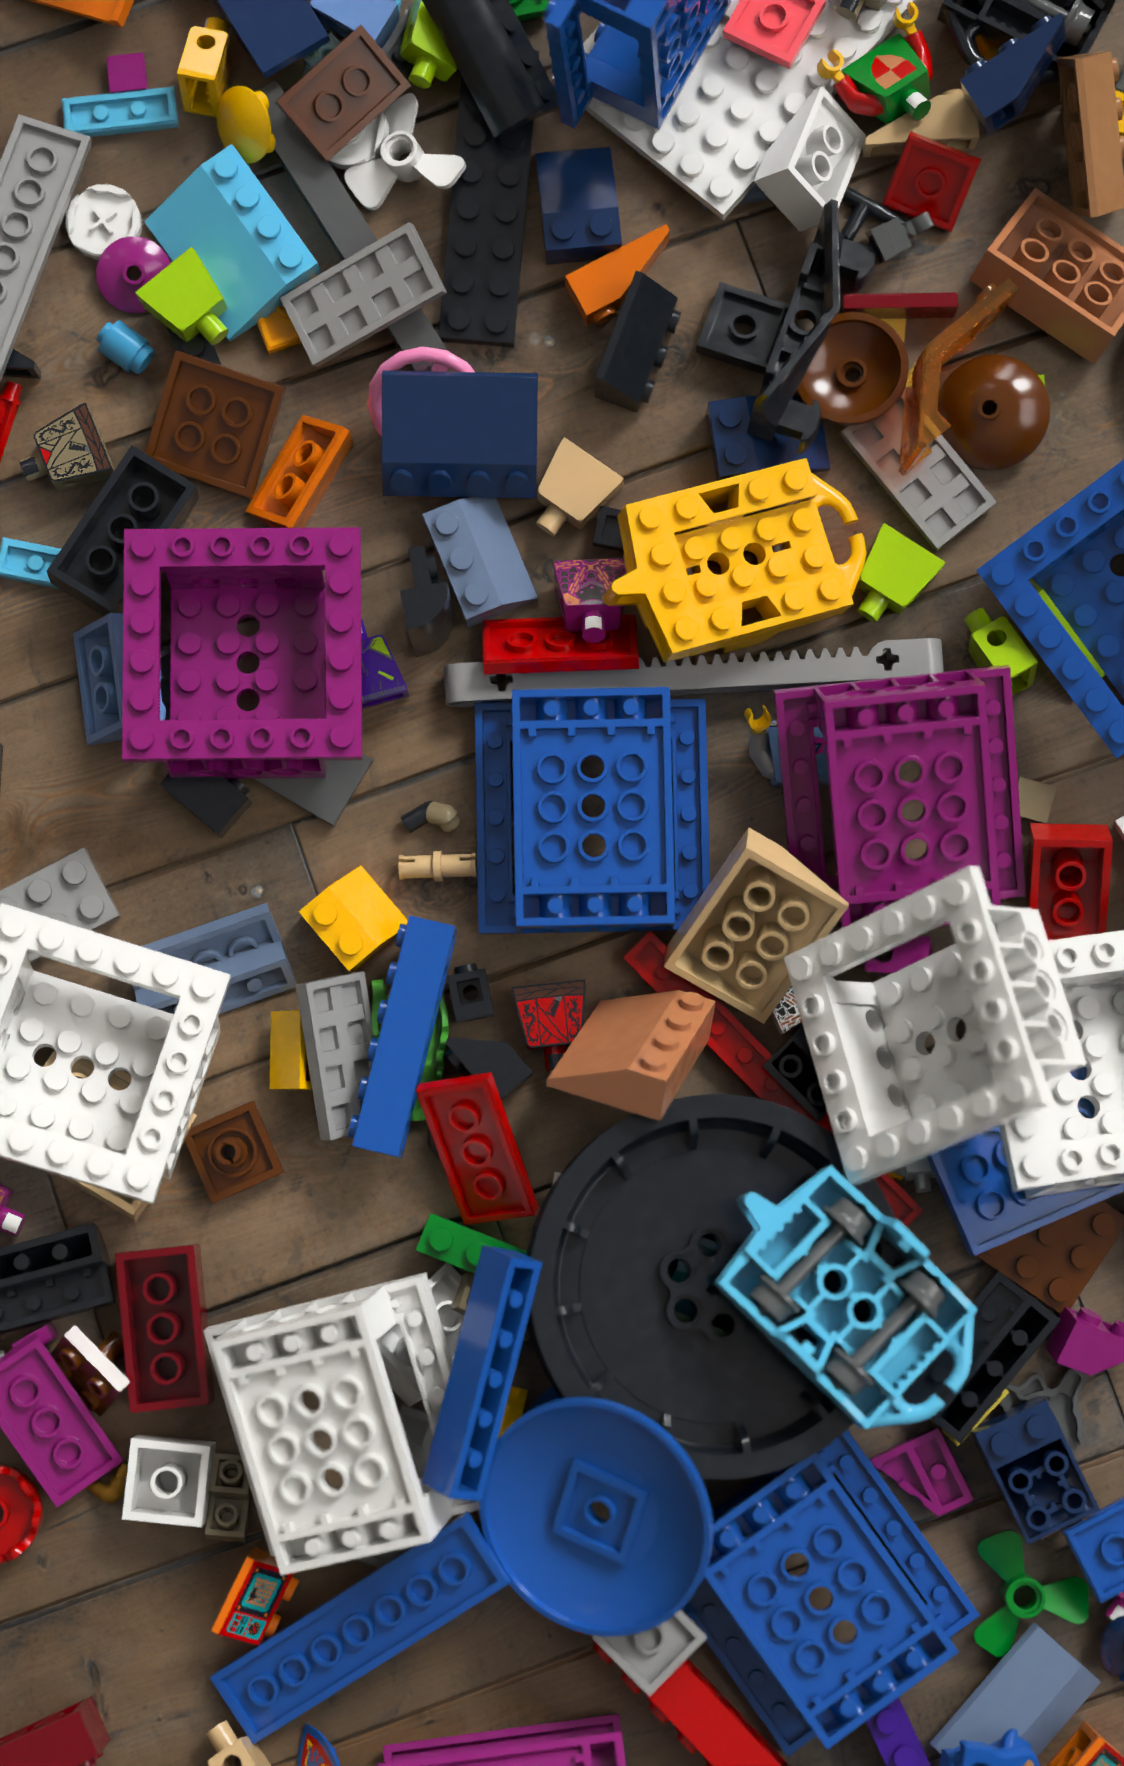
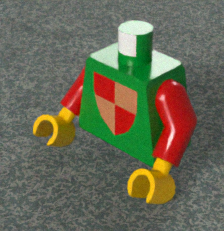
(888, 78)

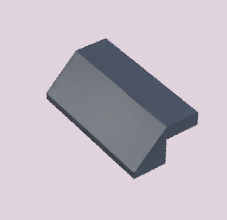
(240, 945)
(1028, 1691)

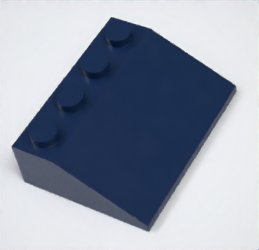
(459, 434)

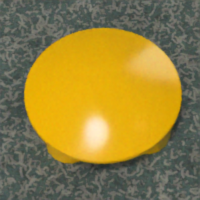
(245, 123)

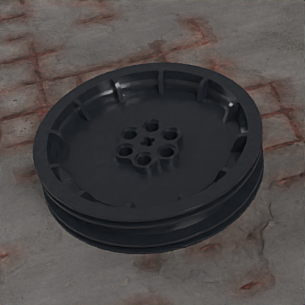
(606, 1296)

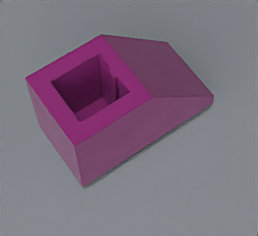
(1086, 1341)

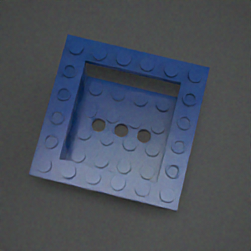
(638, 54)
(1071, 562)
(554, 879)
(785, 1648)

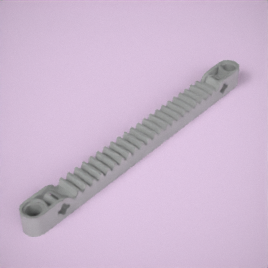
(468, 685)

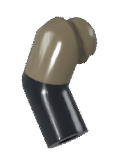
(434, 813)

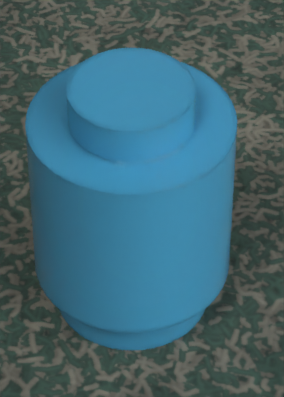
(125, 347)

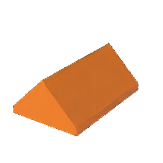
(301, 473)

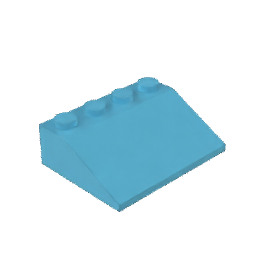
(237, 237)

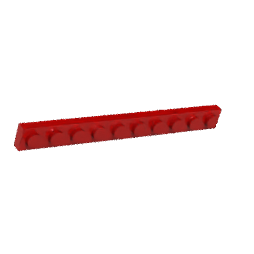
(745, 1054)

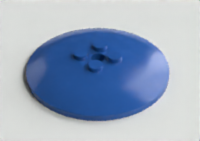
(566, 1559)

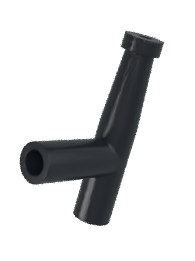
(863, 207)

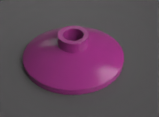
(113, 269)

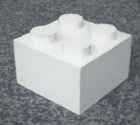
(168, 1480)

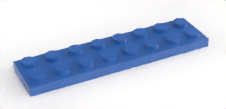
(360, 1628)

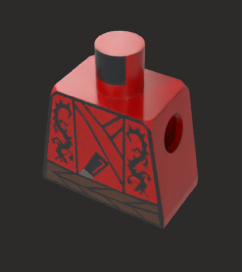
(551, 1016)

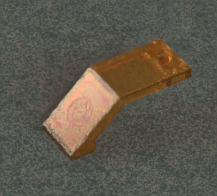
(921, 419)

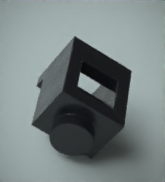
(475, 1009)

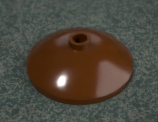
(862, 346)
(1014, 428)

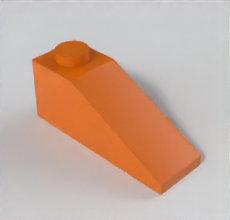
(604, 283)

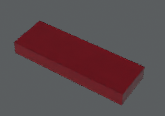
(902, 305)

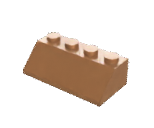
(1092, 132)

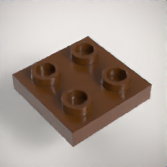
(233, 1152)
(92, 1368)

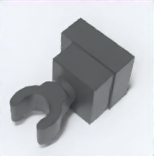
(893, 236)

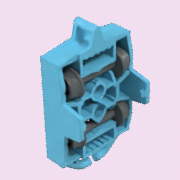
(911, 1304)

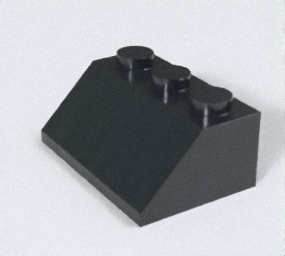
(637, 344)

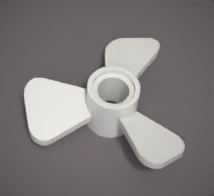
(375, 178)

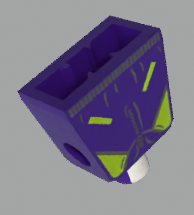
(380, 673)

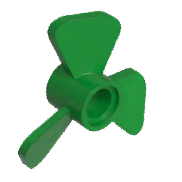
(1063, 1597)

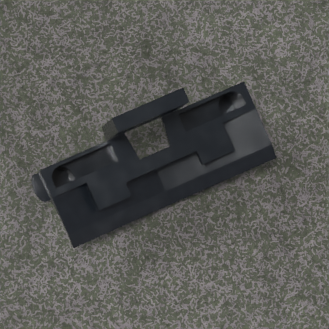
(794, 351)

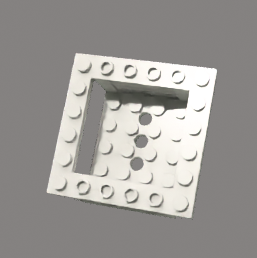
(868, 1039)
(84, 1125)
(1056, 1145)
(335, 1353)

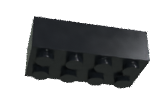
(134, 497)

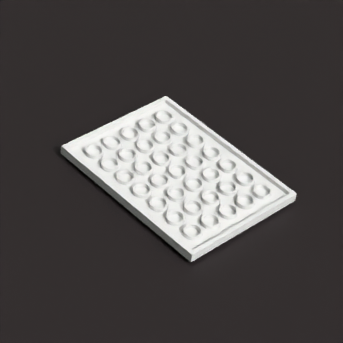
(741, 104)

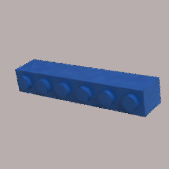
(404, 1036)
(481, 1373)

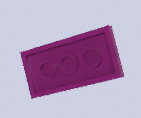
(51, 1423)

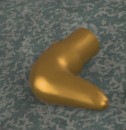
(115, 1488)

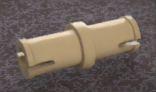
(437, 866)

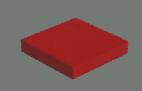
(931, 180)

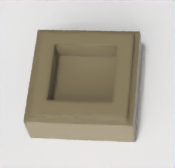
(1035, 800)

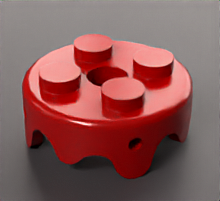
(21, 1510)

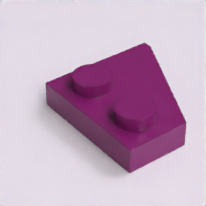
(927, 1470)

